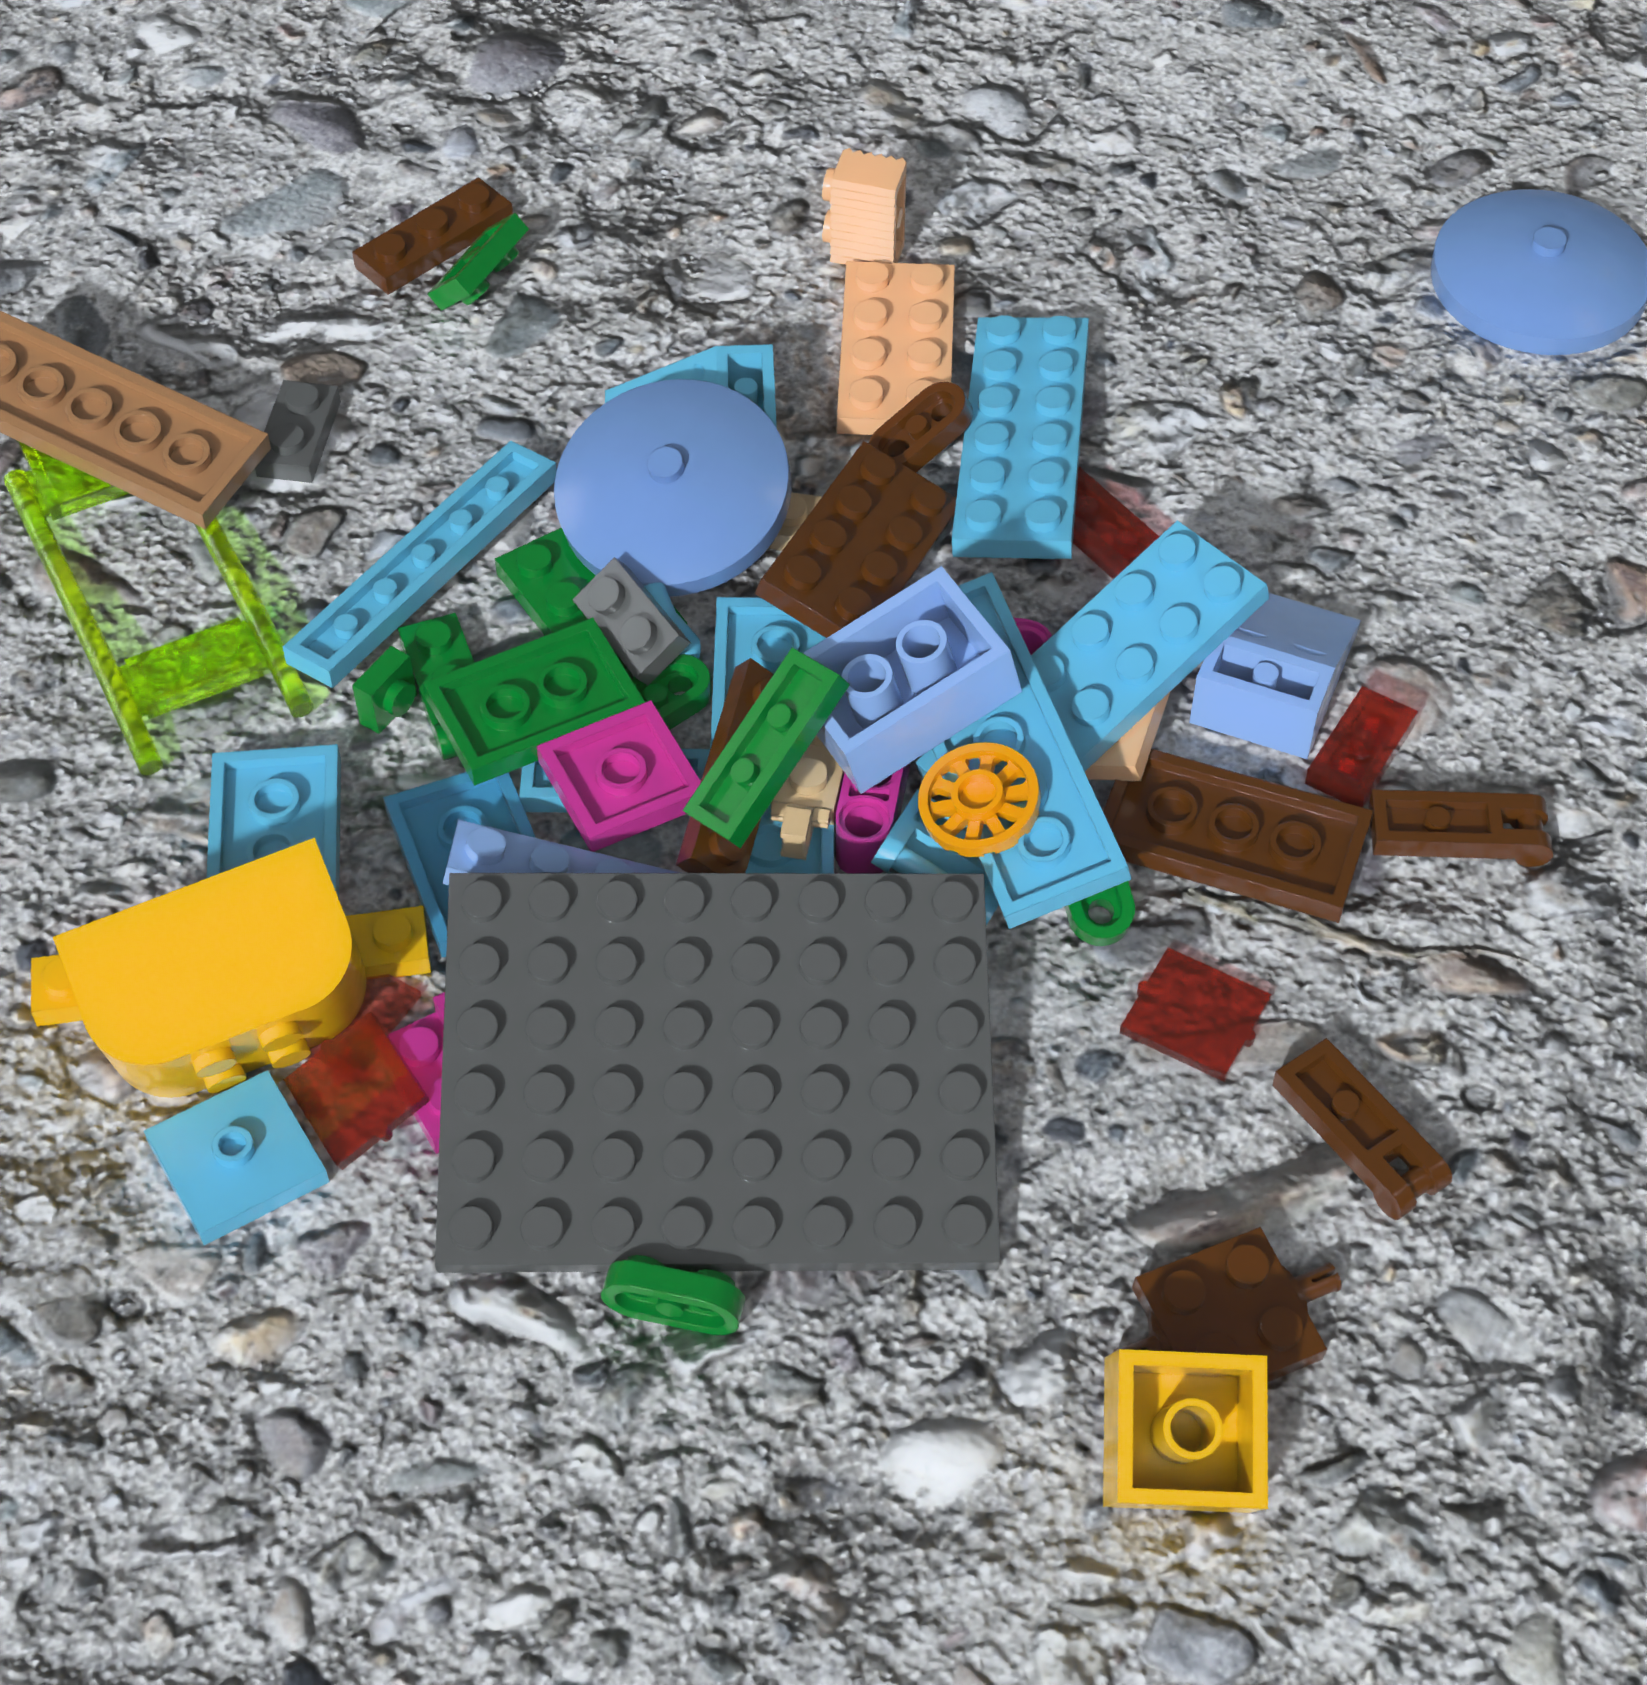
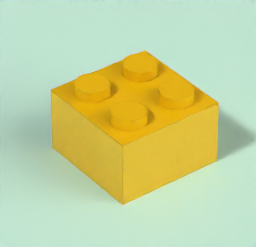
(1185, 1431)

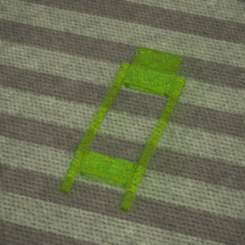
(170, 673)

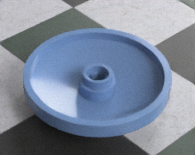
(1541, 272)
(674, 485)

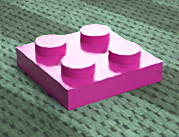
(619, 775)

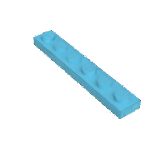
(419, 564)

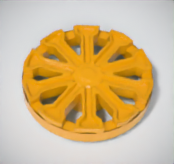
(979, 799)

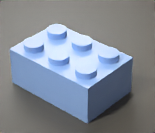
(915, 678)

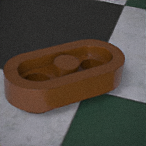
(925, 425)

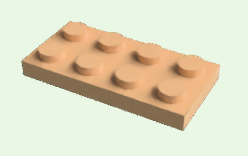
(892, 339)

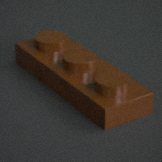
(431, 236)

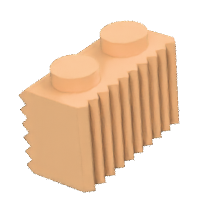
(865, 208)

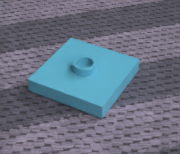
(236, 1157)

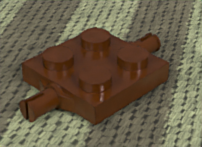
(1235, 1303)

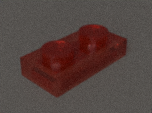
(1361, 747)

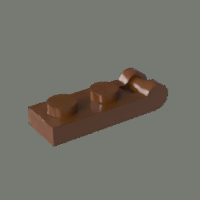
(1460, 825)
(1362, 1128)

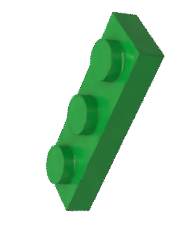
(766, 747)

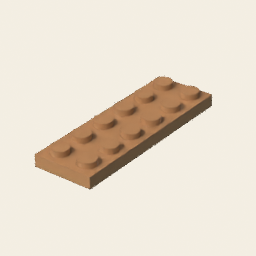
(122, 425)

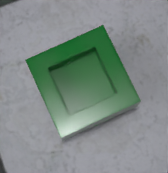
(385, 690)

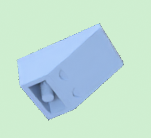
(1275, 675)

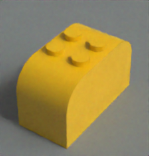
(219, 975)

